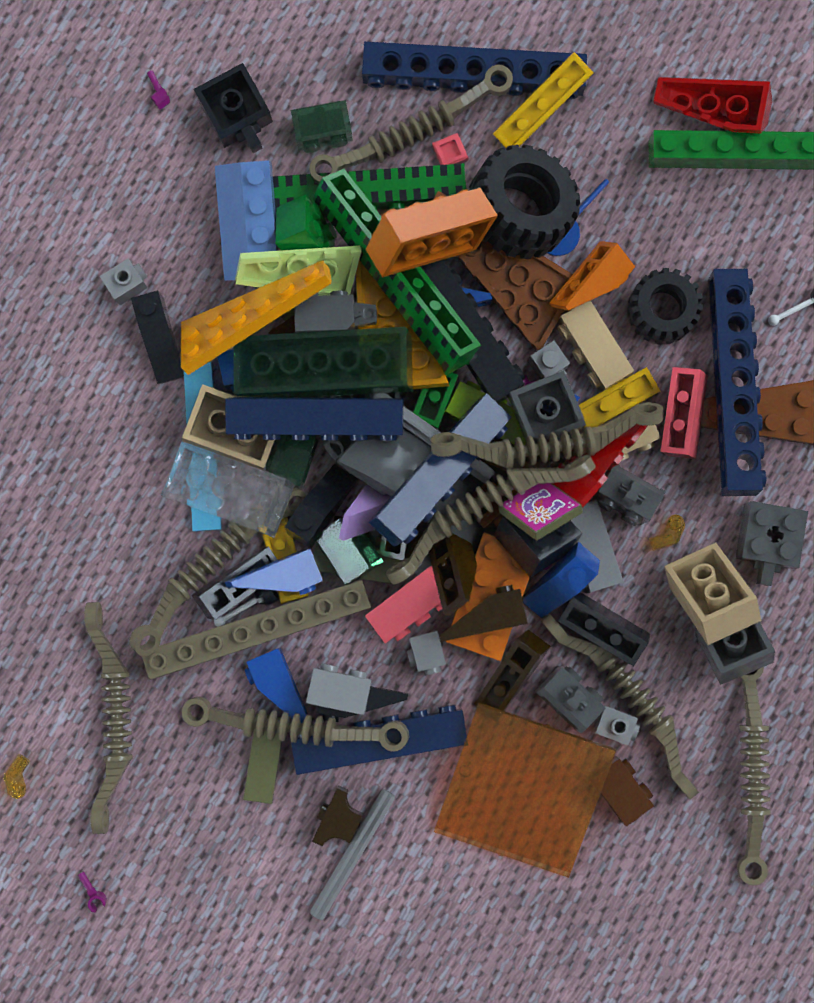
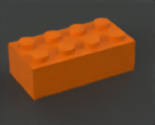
(430, 231)
(493, 570)

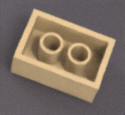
(208, 431)
(712, 593)

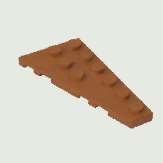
(519, 288)
(784, 409)

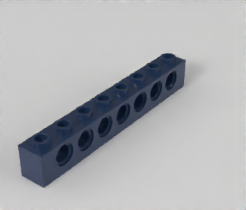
(460, 59)
(733, 479)

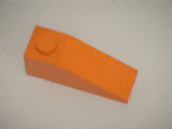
(598, 274)

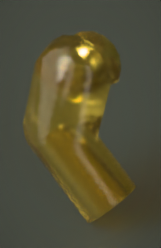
(671, 534)
(14, 778)

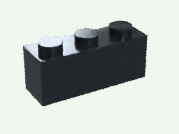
(605, 628)

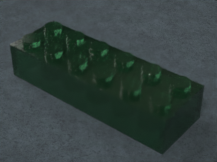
(324, 363)

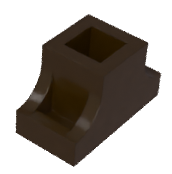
(337, 819)

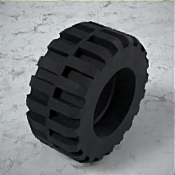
(545, 183)

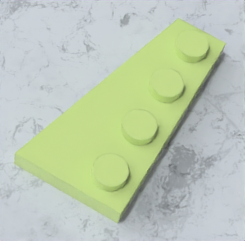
(262, 268)

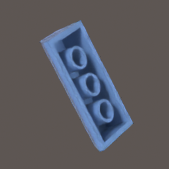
(245, 211)

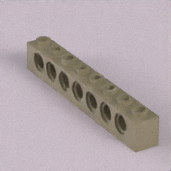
(257, 629)

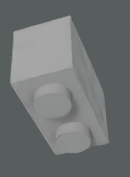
(339, 690)

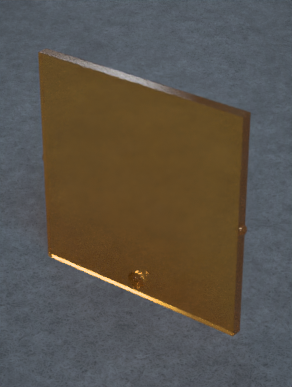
(524, 790)

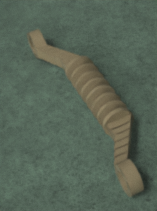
(446, 113)
(593, 440)
(518, 479)
(177, 591)
(662, 727)
(331, 732)
(118, 760)
(755, 812)

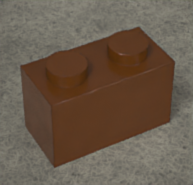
(624, 794)

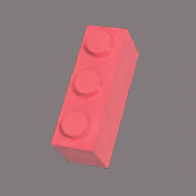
(684, 412)
(405, 607)

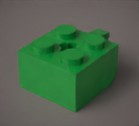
(302, 226)

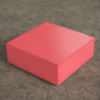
(450, 150)

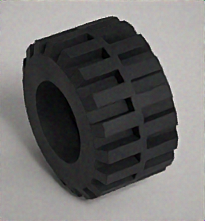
(681, 290)

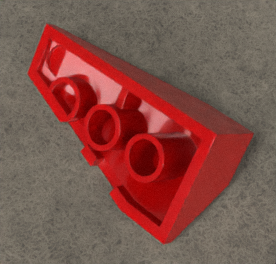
(722, 103)
(605, 459)

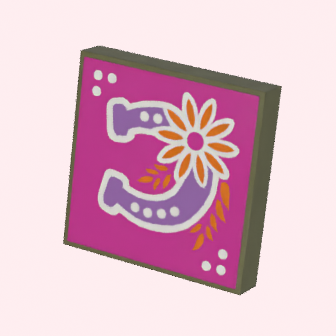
(540, 509)

